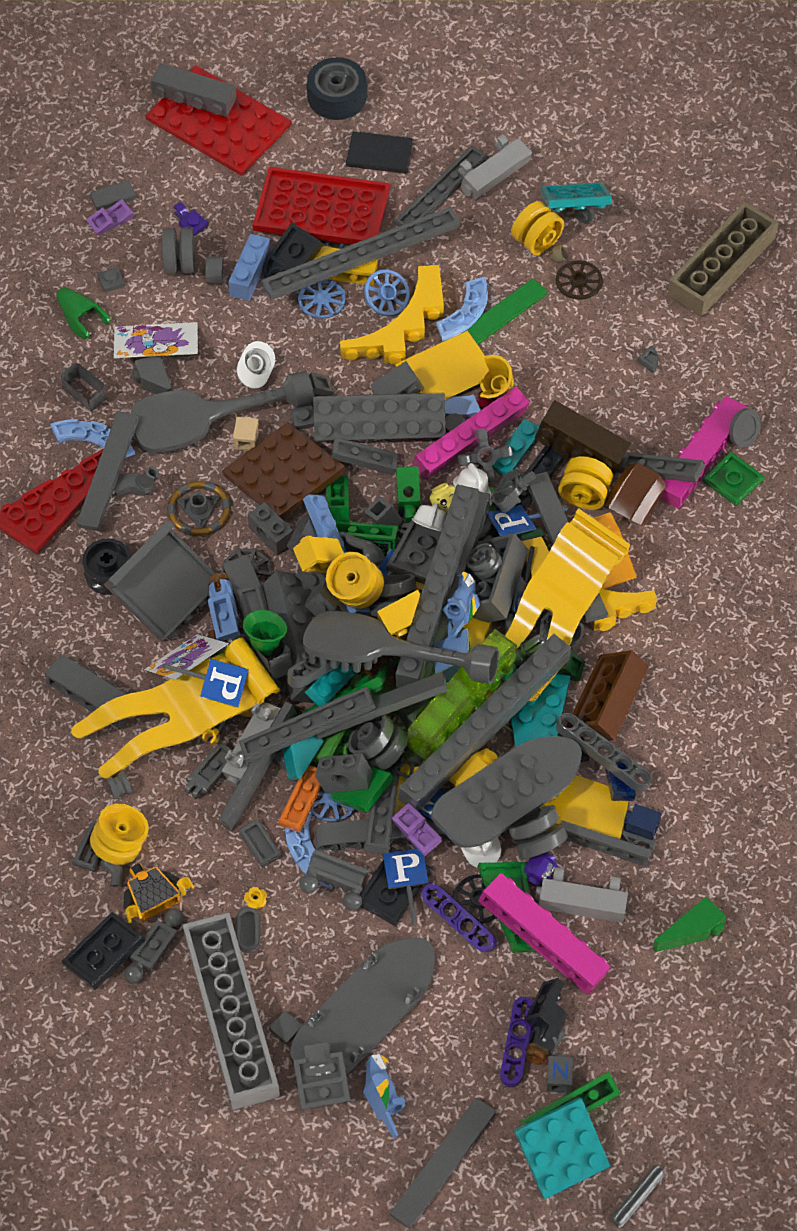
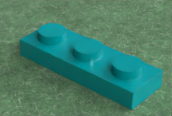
(520, 442)
(329, 684)

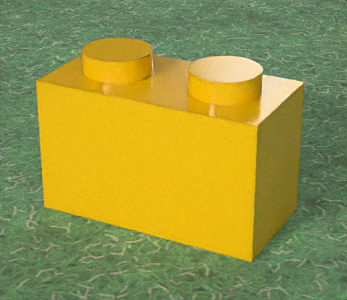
(317, 553)

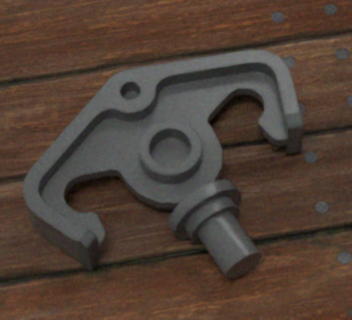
(510, 488)

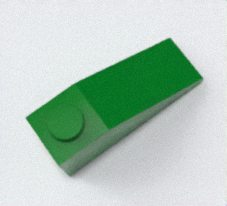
(338, 499)
(694, 926)

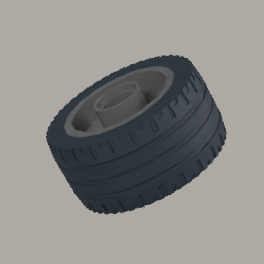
(336, 88)

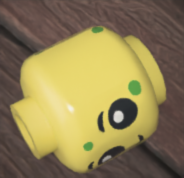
(442, 496)

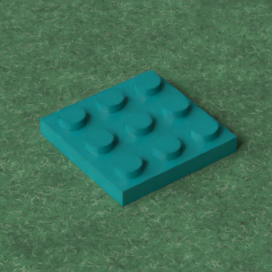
(576, 196)
(561, 1148)

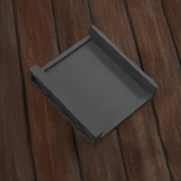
(162, 583)

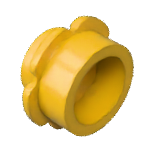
(255, 903)

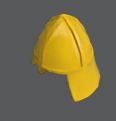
(496, 378)

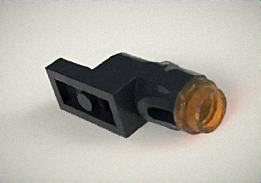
(547, 1022)

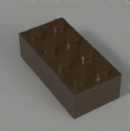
(578, 436)

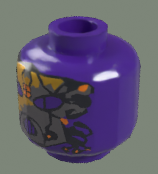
(540, 867)

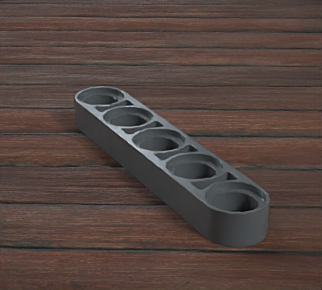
(608, 761)

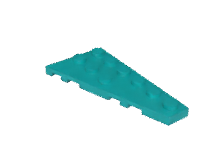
(540, 717)

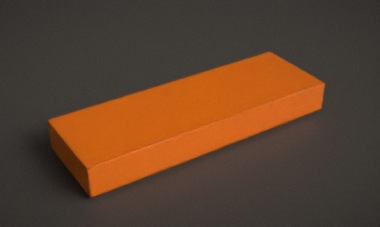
(301, 801)

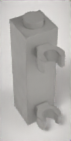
(495, 169)
(261, 720)
(582, 899)

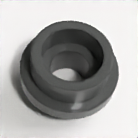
(585, 215)

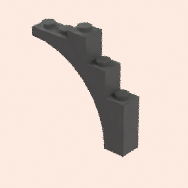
(320, 598)

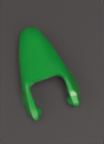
(74, 306)

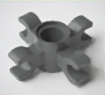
(482, 438)

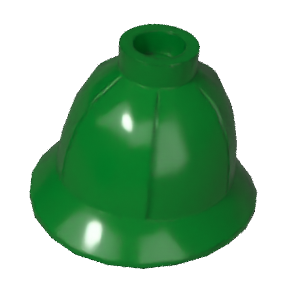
(264, 630)

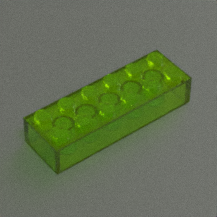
(456, 705)

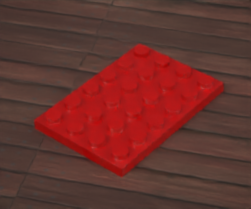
(229, 140)
(322, 205)

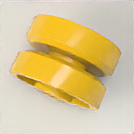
(537, 228)
(585, 483)
(354, 580)
(119, 834)

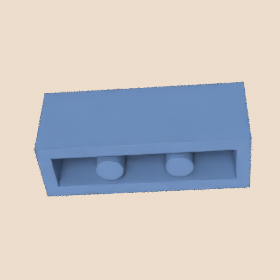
(249, 267)

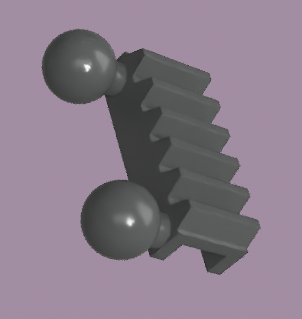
(334, 872)

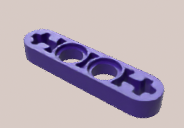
(460, 916)
(516, 1042)

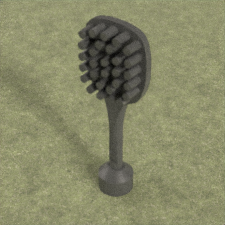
(183, 418)
(363, 639)

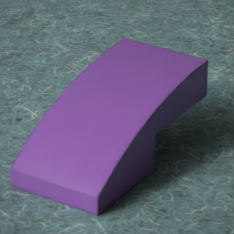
(106, 220)
(416, 829)

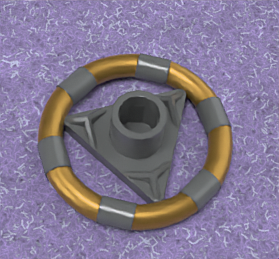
(199, 508)

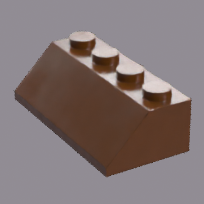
(610, 692)

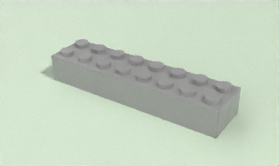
(231, 1011)

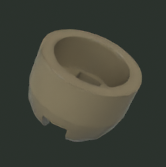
(558, 254)

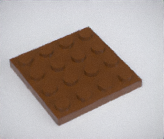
(284, 470)

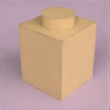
(245, 433)

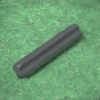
(637, 1196)

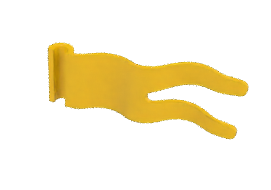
(568, 580)
(180, 699)

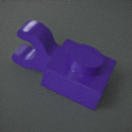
(190, 219)

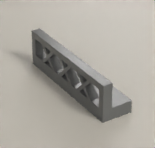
(610, 845)

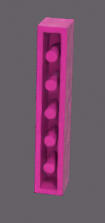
(463, 437)
(704, 446)
(544, 933)

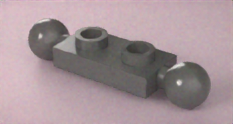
(156, 944)

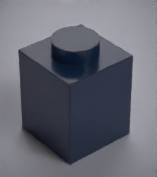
(642, 821)

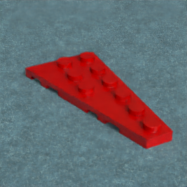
(48, 506)

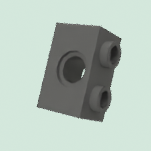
(270, 528)
(343, 773)

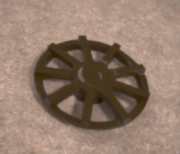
(579, 280)

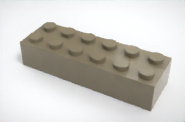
(722, 259)

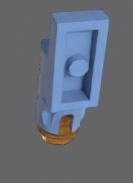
(223, 607)

